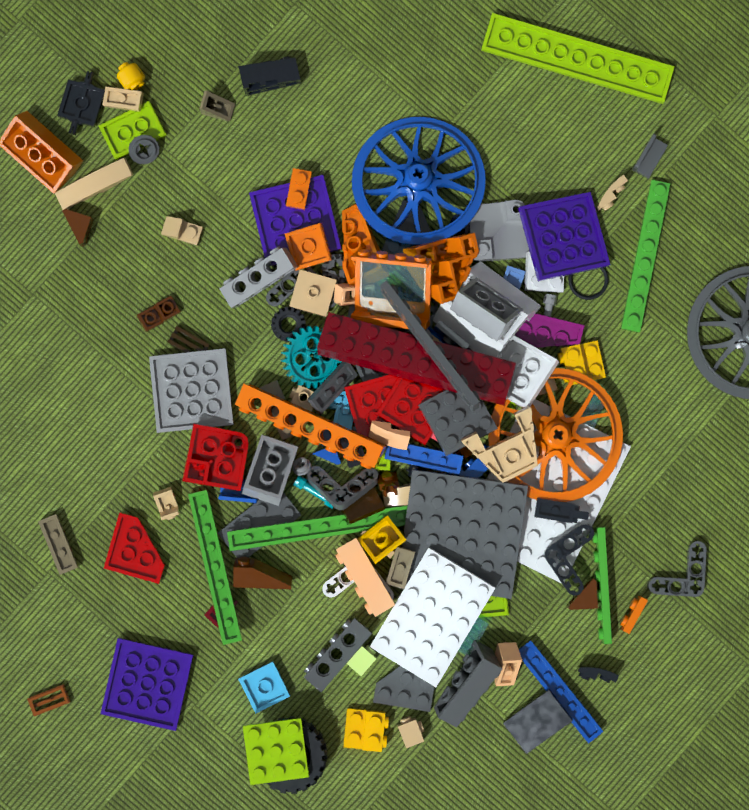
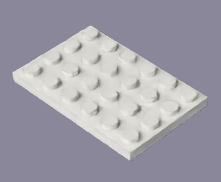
(432, 617)

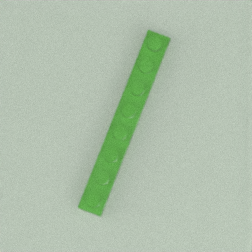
(645, 256)
(215, 567)

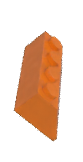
(40, 151)

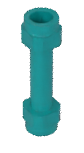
(302, 483)

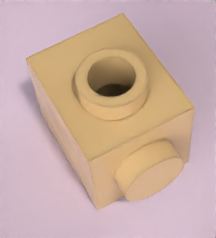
(411, 731)

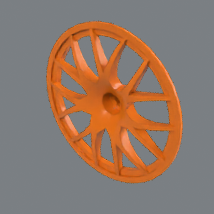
(570, 439)

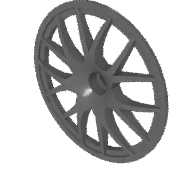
(737, 326)

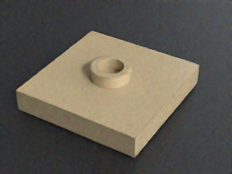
(313, 293)

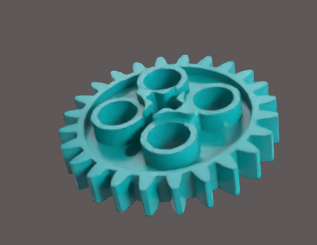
(297, 346)

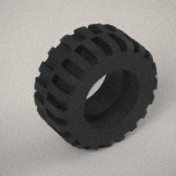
(316, 762)

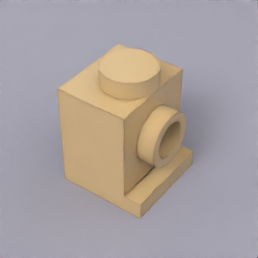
(295, 396)

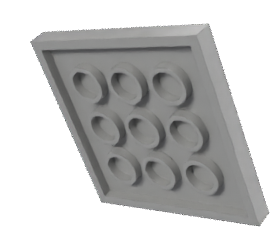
(191, 390)

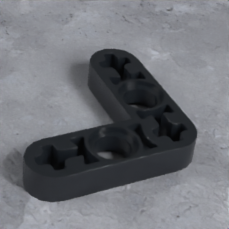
(563, 552)

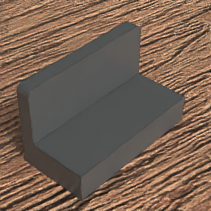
(649, 157)

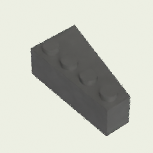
(468, 684)

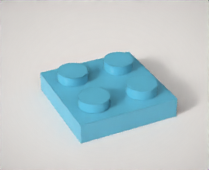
(264, 687)

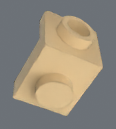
(166, 503)

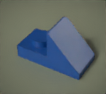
(329, 456)

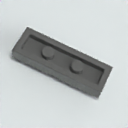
(332, 387)

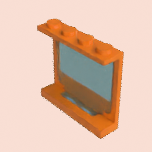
(405, 272)

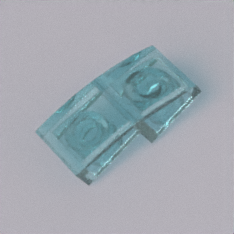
(475, 634)

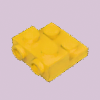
(583, 359)
(365, 729)

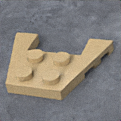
(510, 455)

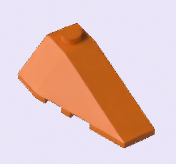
(356, 236)

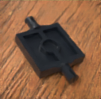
(81, 103)

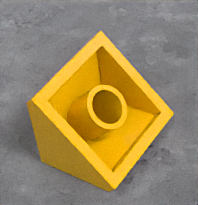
(381, 539)

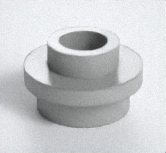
(301, 466)

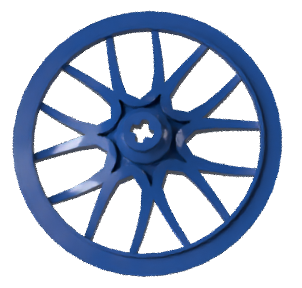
(416, 188)

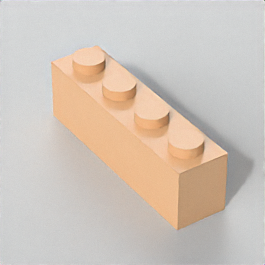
(366, 578)

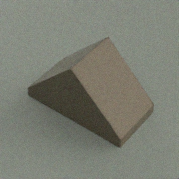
(216, 106)

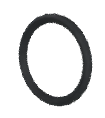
(593, 296)

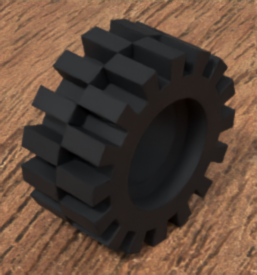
(282, 314)

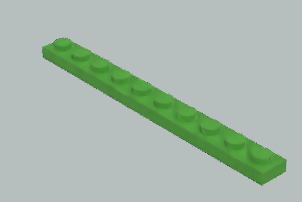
(309, 529)

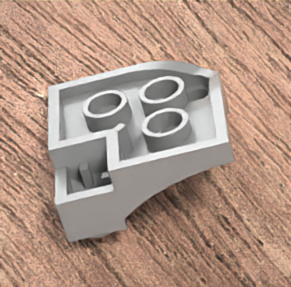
(499, 232)

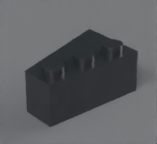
(269, 75)

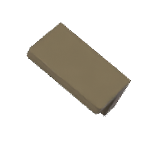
(400, 567)

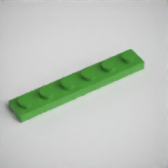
(601, 577)

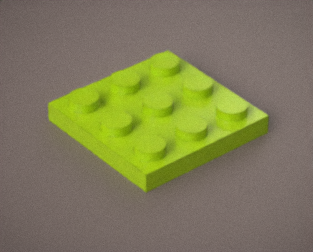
(275, 751)

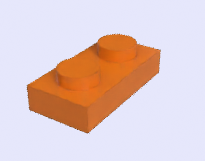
(298, 189)
(637, 606)

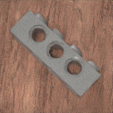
(285, 265)

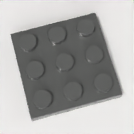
(453, 419)

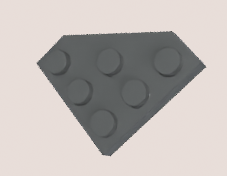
(404, 690)

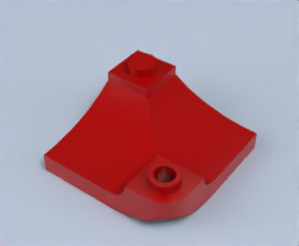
(215, 458)

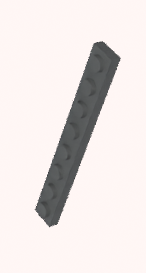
(435, 351)

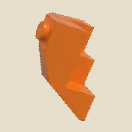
(450, 263)

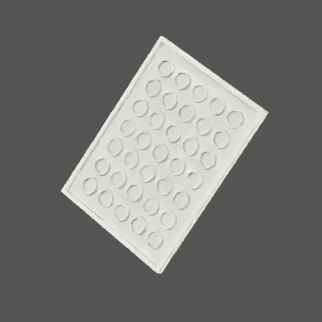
(540, 532)

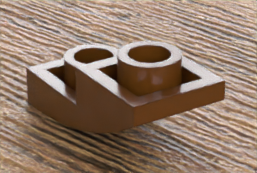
(158, 314)

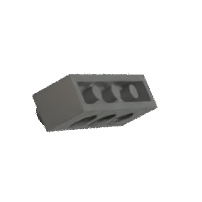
(321, 680)

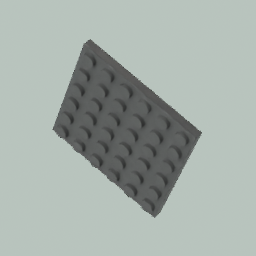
(467, 522)

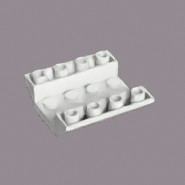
(477, 339)

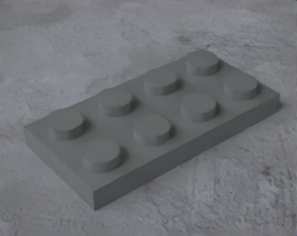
(259, 515)

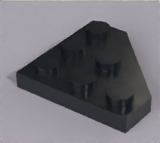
(408, 225)

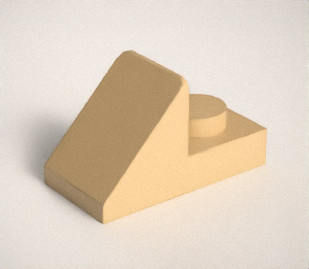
(181, 230)

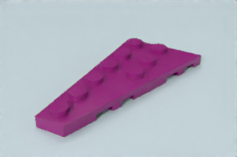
(549, 331)

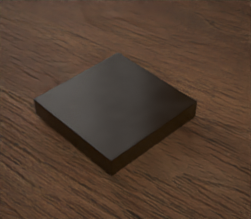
(363, 507)

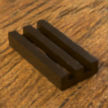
(174, 335)

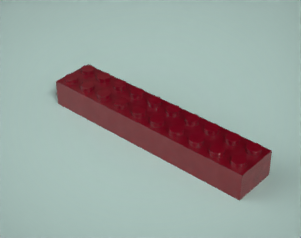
(405, 357)

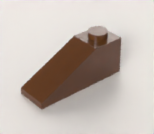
(256, 574)

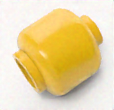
(130, 76)

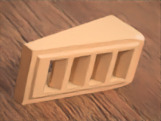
(342, 294)

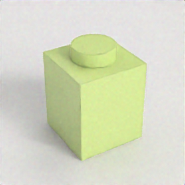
(362, 659)

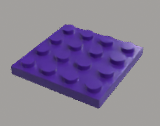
(276, 219)
(564, 236)
(147, 684)

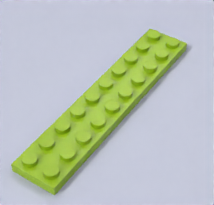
(577, 58)

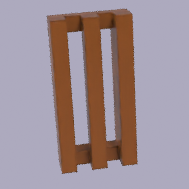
(64, 694)

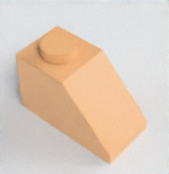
(510, 661)

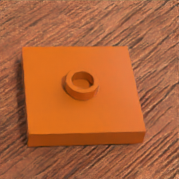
(308, 246)

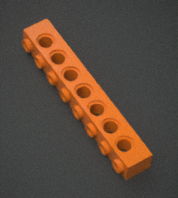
(246, 403)

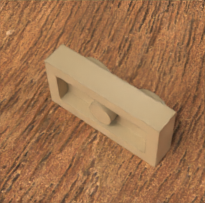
(123, 99)

